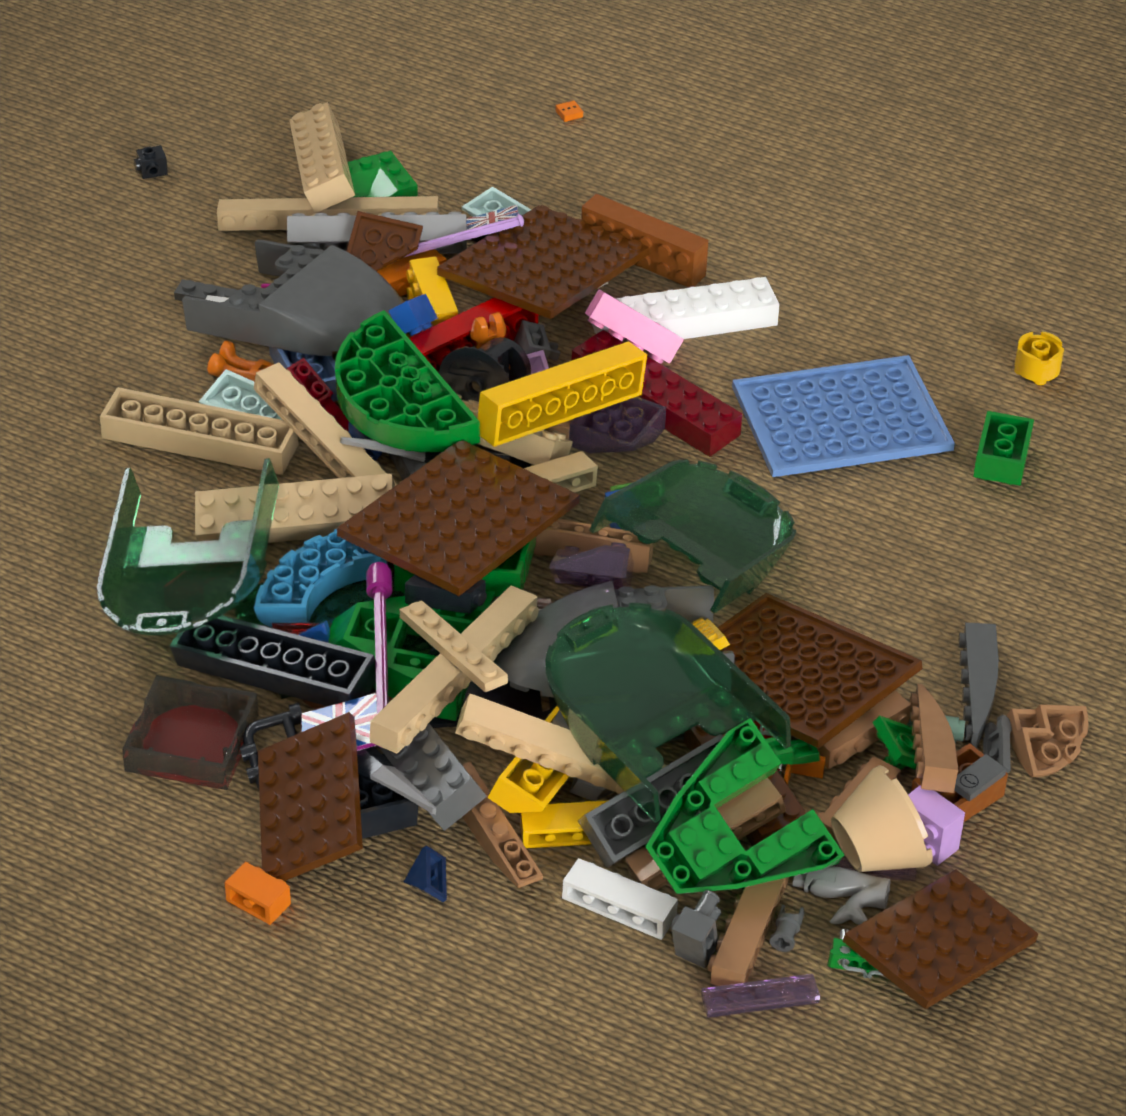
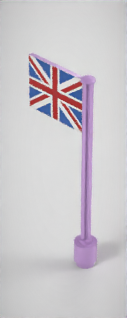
(477, 227)

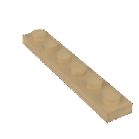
(453, 646)

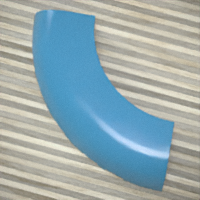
(309, 577)

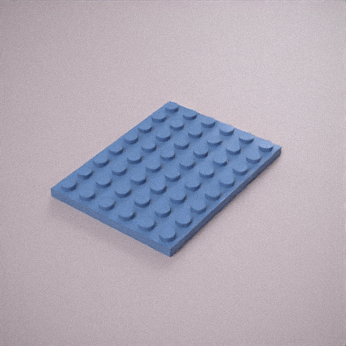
(842, 416)

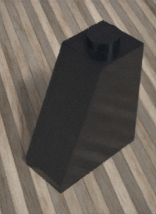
(435, 597)

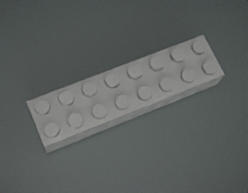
(324, 230)

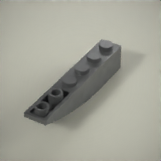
(979, 676)

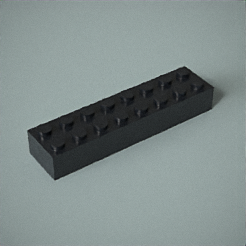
(276, 661)

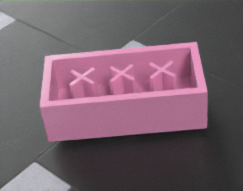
(634, 326)

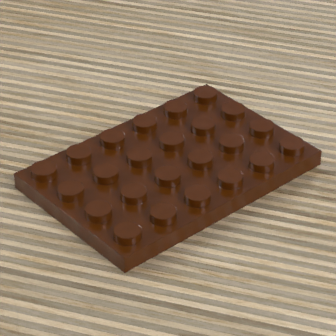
(310, 799)
(940, 938)

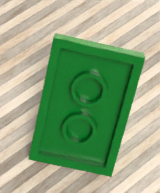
(898, 741)

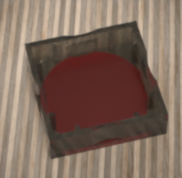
(190, 732)

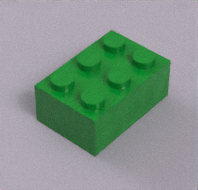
(1003, 448)

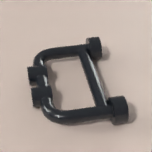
(249, 750)

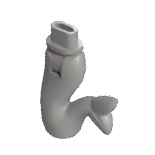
(843, 882)

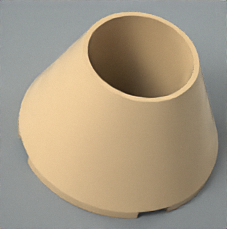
(881, 826)

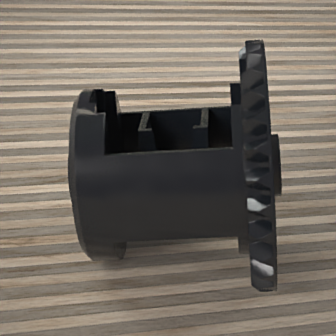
(484, 366)

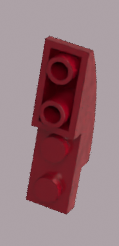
(317, 389)

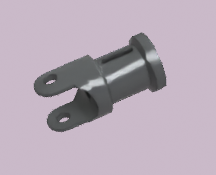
(787, 927)

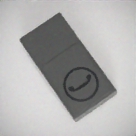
(978, 777)

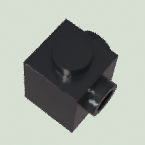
(151, 162)

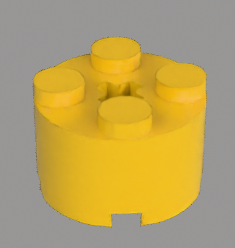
(1039, 357)

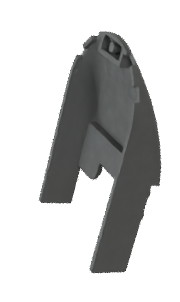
(305, 309)
(527, 652)

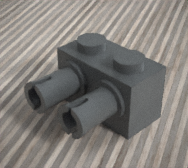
(696, 930)

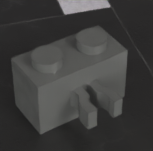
(533, 338)

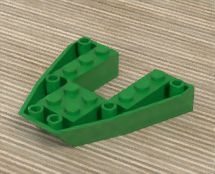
(357, 631)
(699, 847)

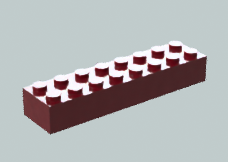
(690, 411)

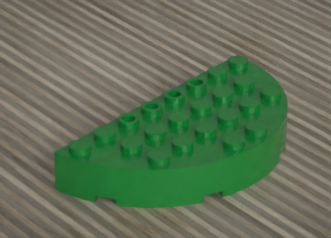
(396, 392)

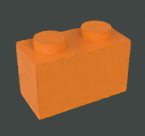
(258, 893)

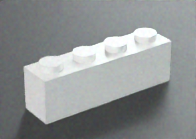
(619, 898)

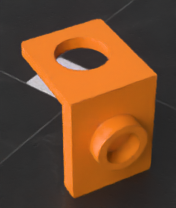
(813, 769)

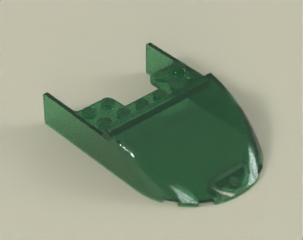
(711, 518)
(174, 587)
(642, 679)

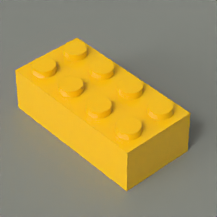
(424, 280)

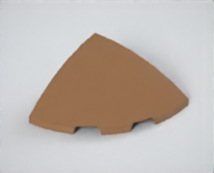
(1047, 736)

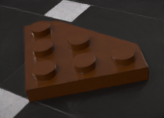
(382, 239)

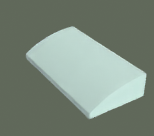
(491, 201)
(237, 394)

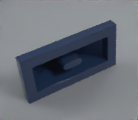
(429, 874)

